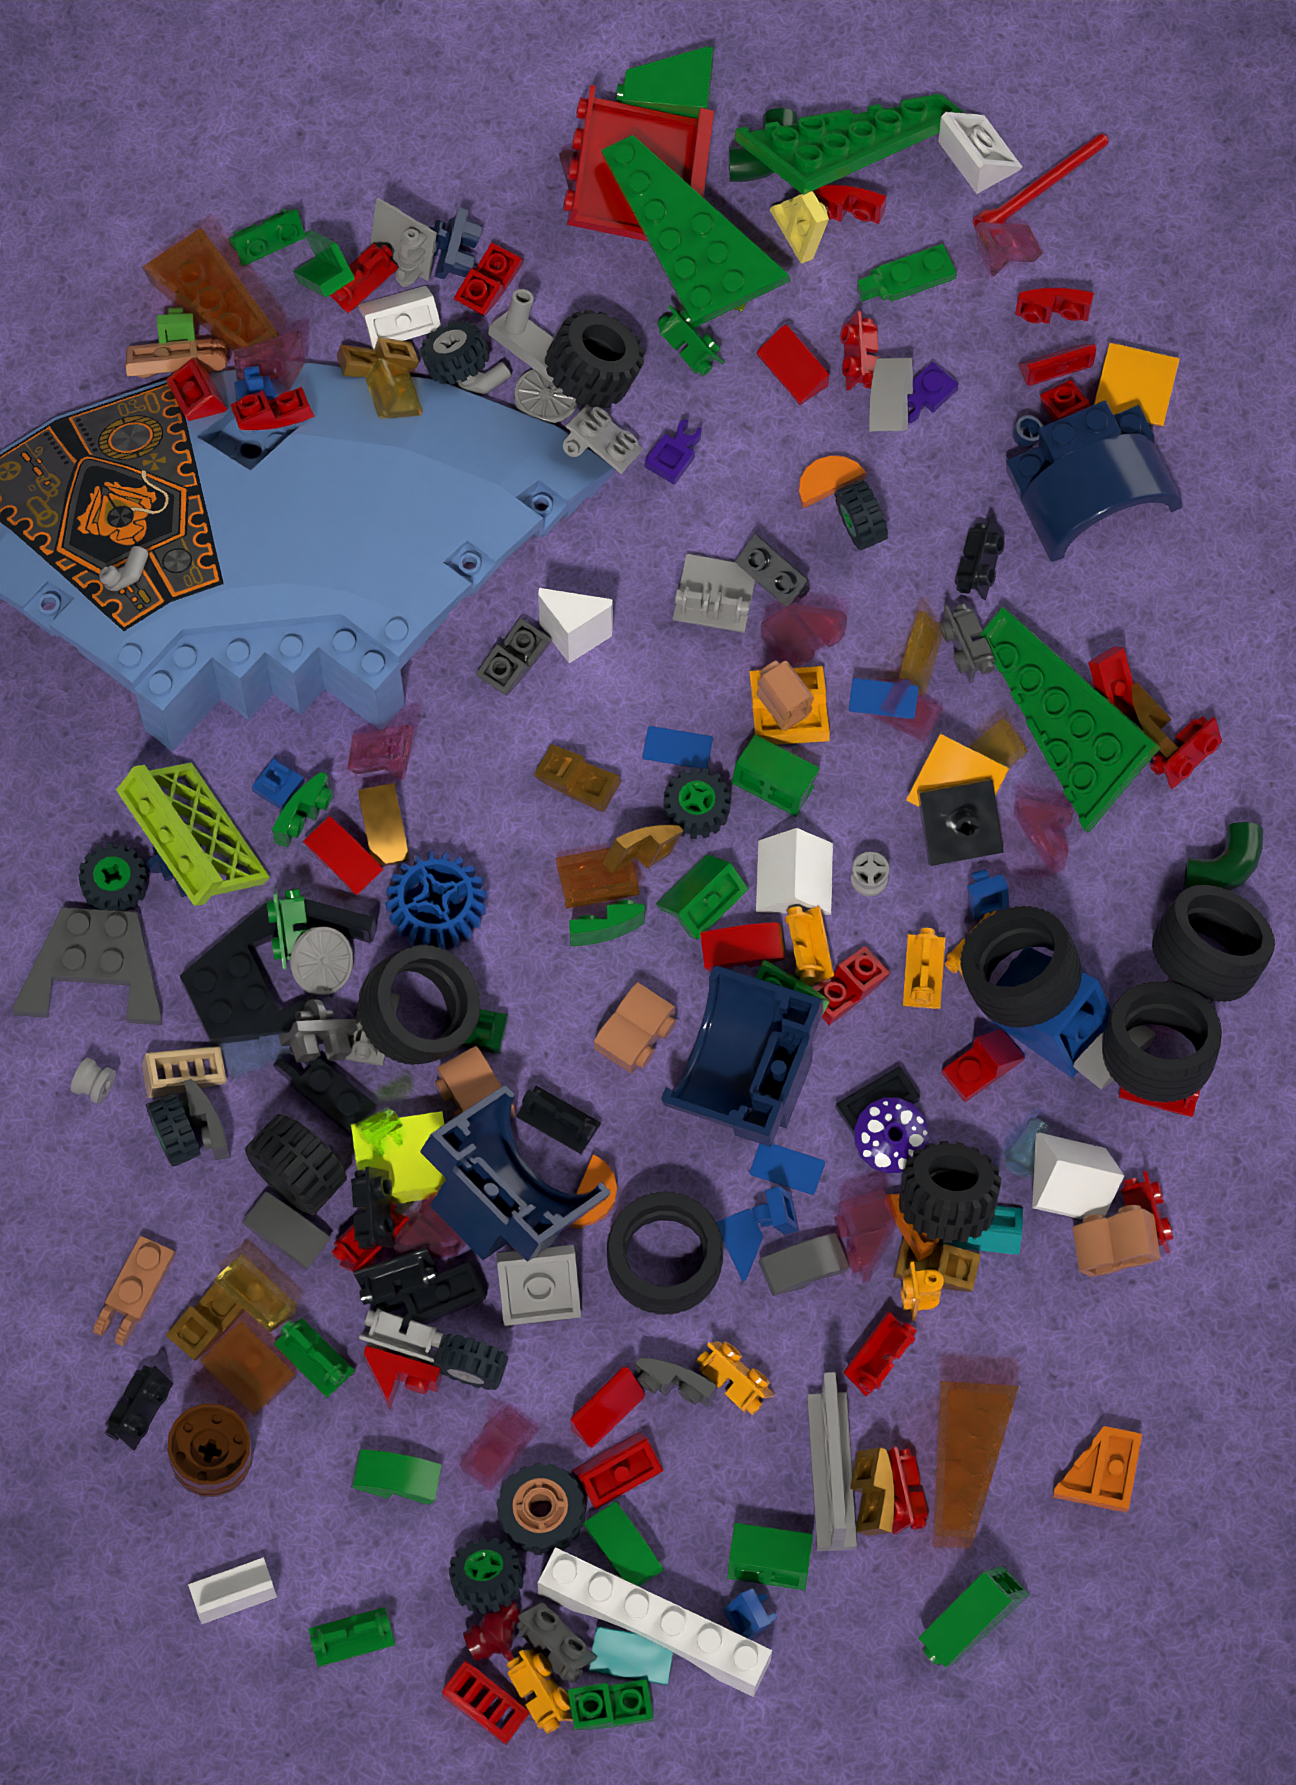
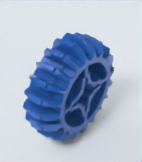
(422, 908)

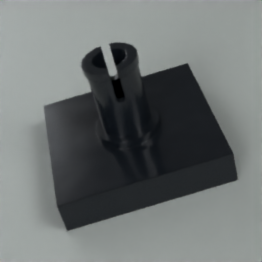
(960, 821)

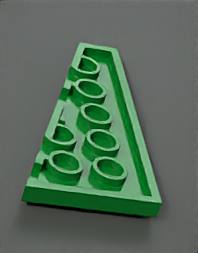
(842, 142)
(697, 247)
(1075, 726)

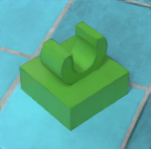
(176, 326)

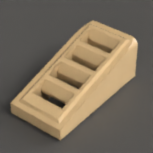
(166, 1059)

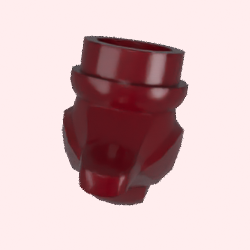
(494, 1633)

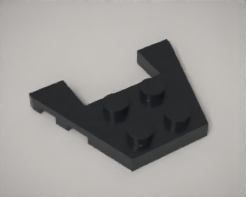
(230, 990)

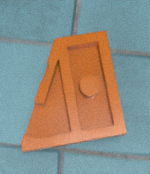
(1104, 1471)

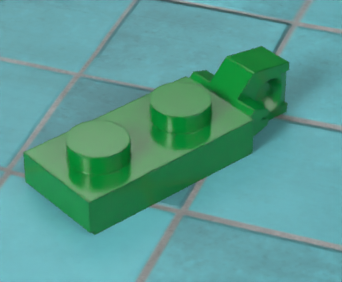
(908, 275)

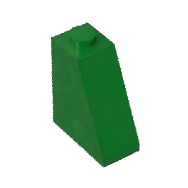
(670, 85)
(972, 1616)

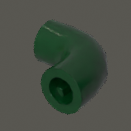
(744, 165)
(1236, 862)

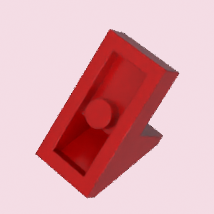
(1113, 679)
(983, 1064)
(390, 1369)

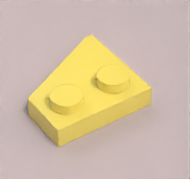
(802, 223)

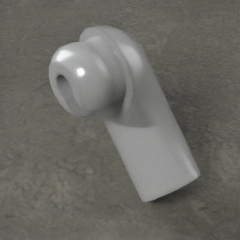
(487, 381)
(117, 579)

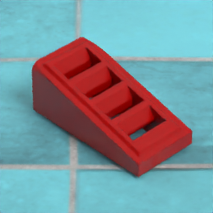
(468, 1671)

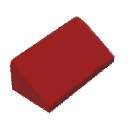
(1058, 363)
(794, 365)
(195, 391)
(607, 1407)
(618, 1470)

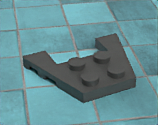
(92, 949)

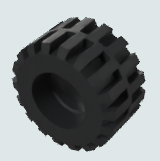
(594, 358)
(296, 1164)
(949, 1191)

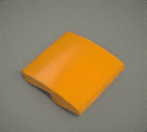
(1135, 379)
(811, 729)
(953, 764)

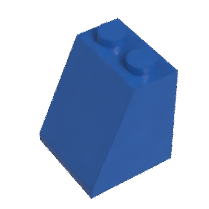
(1070, 1032)

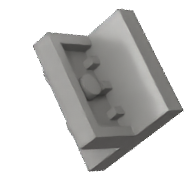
(539, 1288)

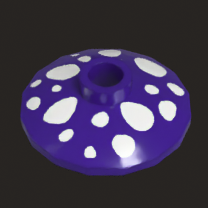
(872, 1134)

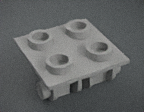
(407, 239)
(594, 429)
(714, 594)

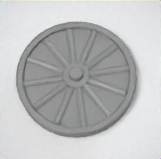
(541, 398)
(321, 960)

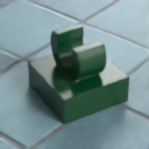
(488, 1032)

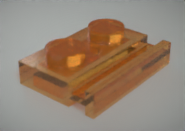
(589, 881)
(247, 1368)

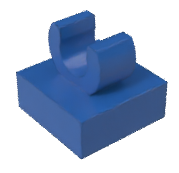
(254, 383)
(277, 784)
(987, 894)
(778, 1211)
(748, 1615)

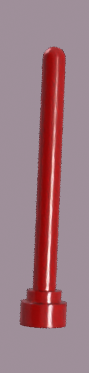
(1043, 183)

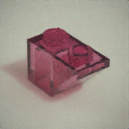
(801, 630)
(868, 1229)
(429, 1232)

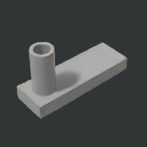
(521, 334)

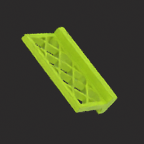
(178, 841)

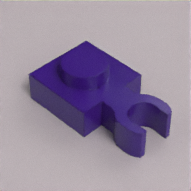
(931, 390)
(673, 456)

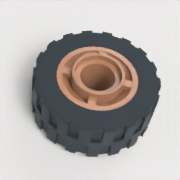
(536, 1485)

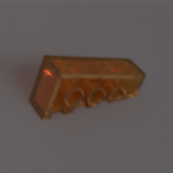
(204, 284)
(968, 1444)

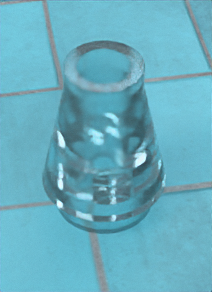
(1021, 1153)

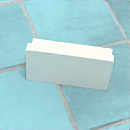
(401, 315)
(232, 1590)

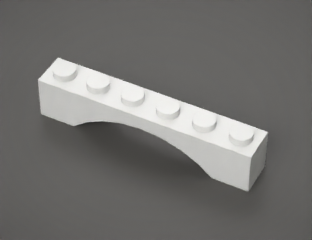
(700, 1641)

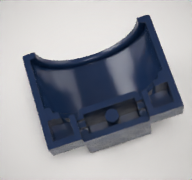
(1088, 471)
(741, 1063)
(491, 1189)

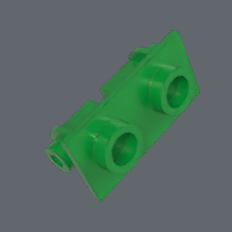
(273, 235)
(700, 350)
(286, 912)
(313, 1356)
(351, 1637)

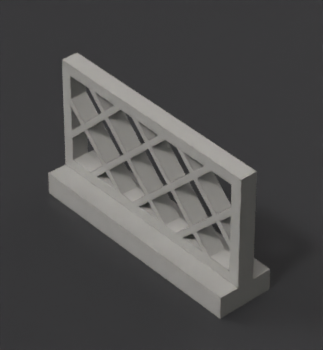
(831, 1468)

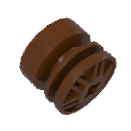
(197, 1431)

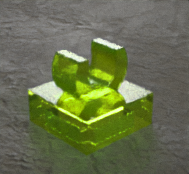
(379, 1126)

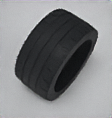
(1228, 921)
(1009, 932)
(450, 978)
(1159, 1077)
(664, 1207)

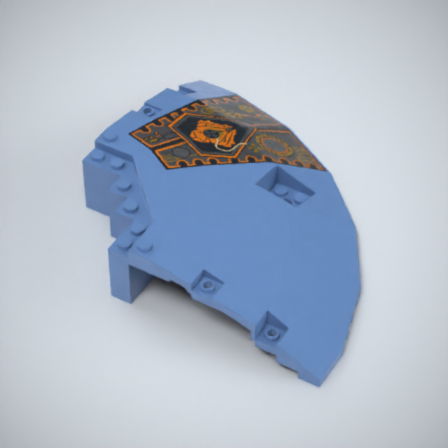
(280, 566)

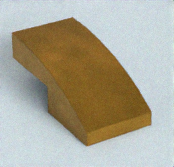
(359, 361)
(1152, 719)
(576, 778)
(383, 824)
(645, 844)
(955, 1264)
(205, 1323)
(874, 1479)

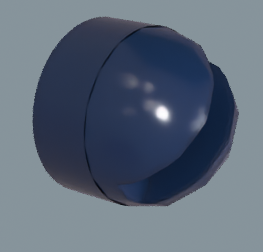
(1032, 431)

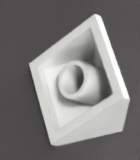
(976, 149)
(575, 621)
(794, 872)
(1073, 1177)

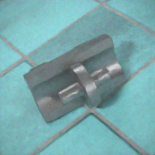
(315, 1027)

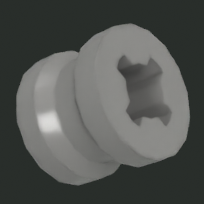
(870, 865)
(93, 1080)

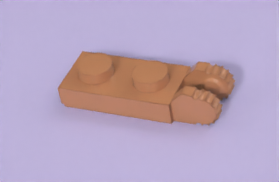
(170, 356)
(135, 1287)

